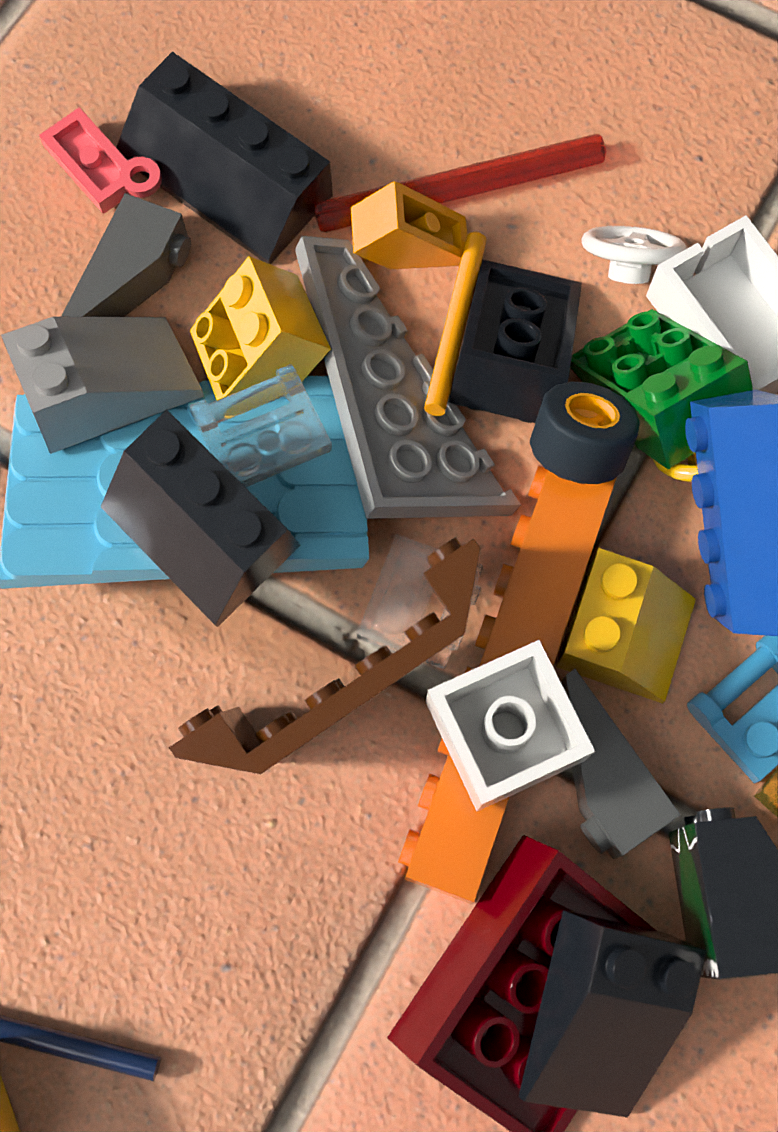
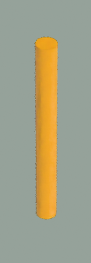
(455, 324)

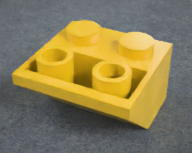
(256, 328)

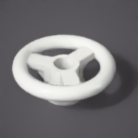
(631, 250)

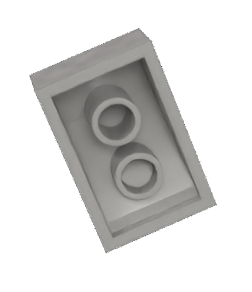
(98, 374)

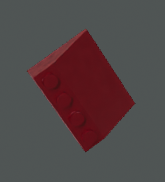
(485, 992)

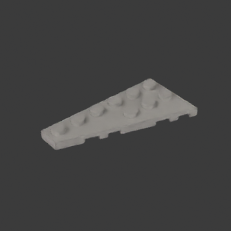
(399, 453)

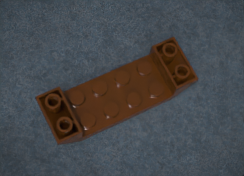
(230, 740)

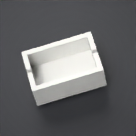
(728, 298)

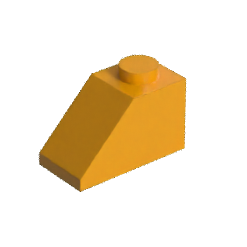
(407, 230)

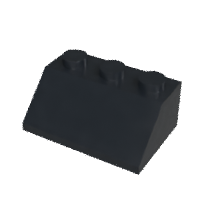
(195, 519)

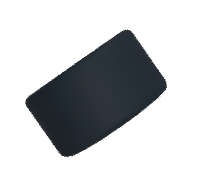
(584, 432)

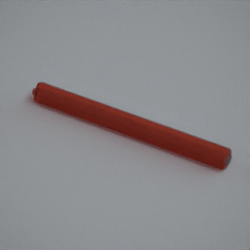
(478, 177)

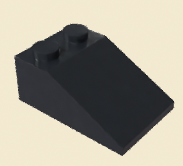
(515, 341)
(608, 1014)

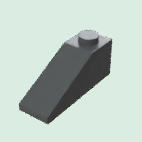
(131, 260)
(613, 785)

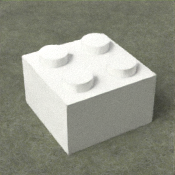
(508, 725)

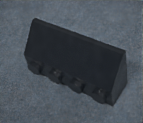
(225, 158)

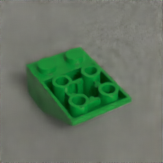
(659, 372)

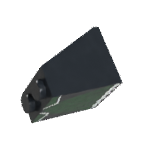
(728, 892)

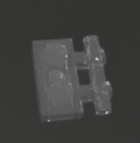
(403, 599)

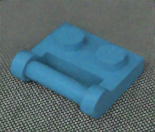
(754, 736)

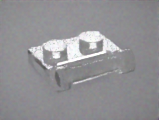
(269, 441)

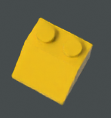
(627, 626)

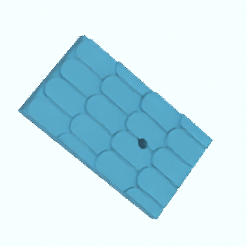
(63, 537)

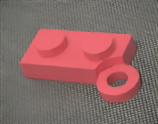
(96, 162)

